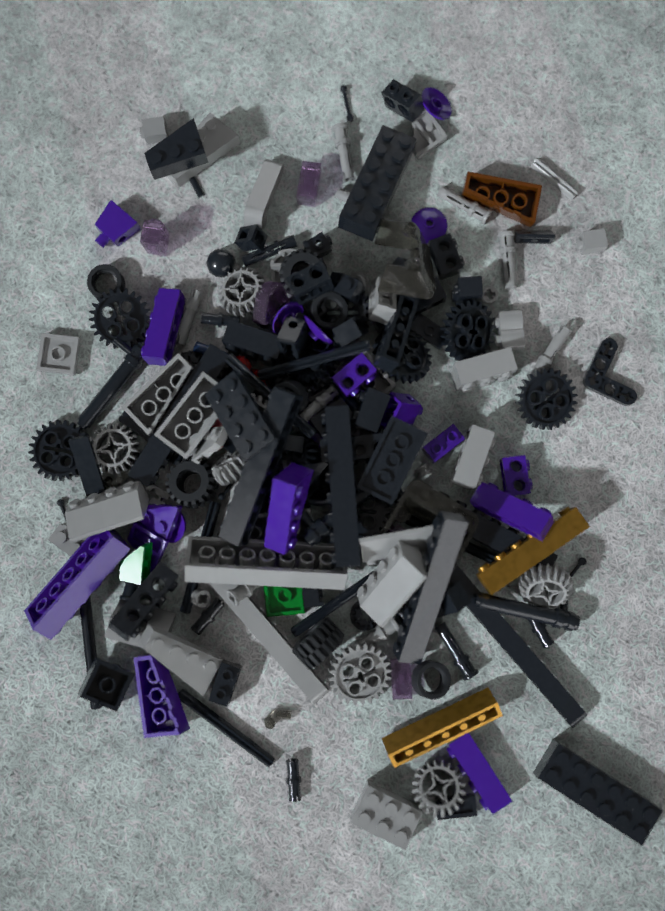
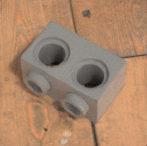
(381, 304)

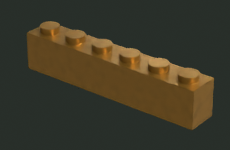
(531, 551)
(441, 727)

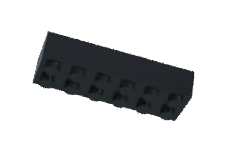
(377, 183)
(597, 792)

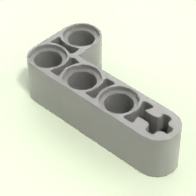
(263, 193)

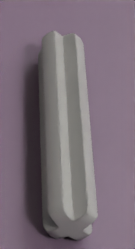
(553, 178)

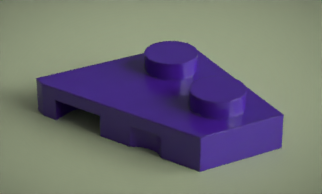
(161, 519)
(141, 535)

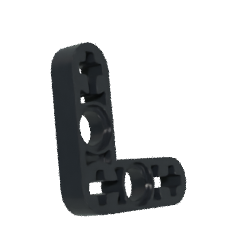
(602, 380)

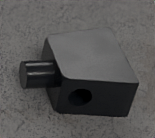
(293, 337)

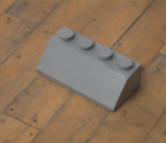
(190, 418)
(106, 510)
(378, 547)
(392, 583)

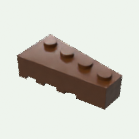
(505, 196)

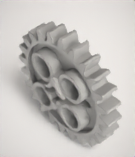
(353, 657)

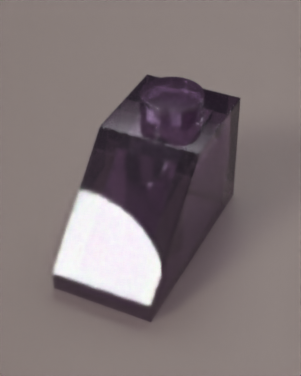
(268, 302)

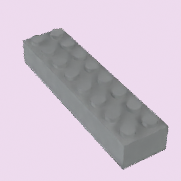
(253, 564)

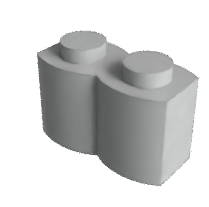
(510, 330)

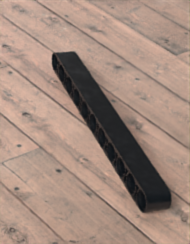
(522, 655)

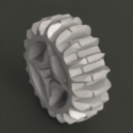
(236, 287)
(115, 456)
(227, 468)
(546, 586)
(443, 797)

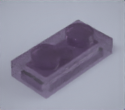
(400, 680)

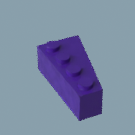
(286, 507)
(158, 699)

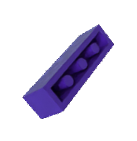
(163, 326)
(512, 511)
(479, 772)

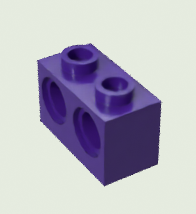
(350, 372)
(443, 443)
(510, 476)

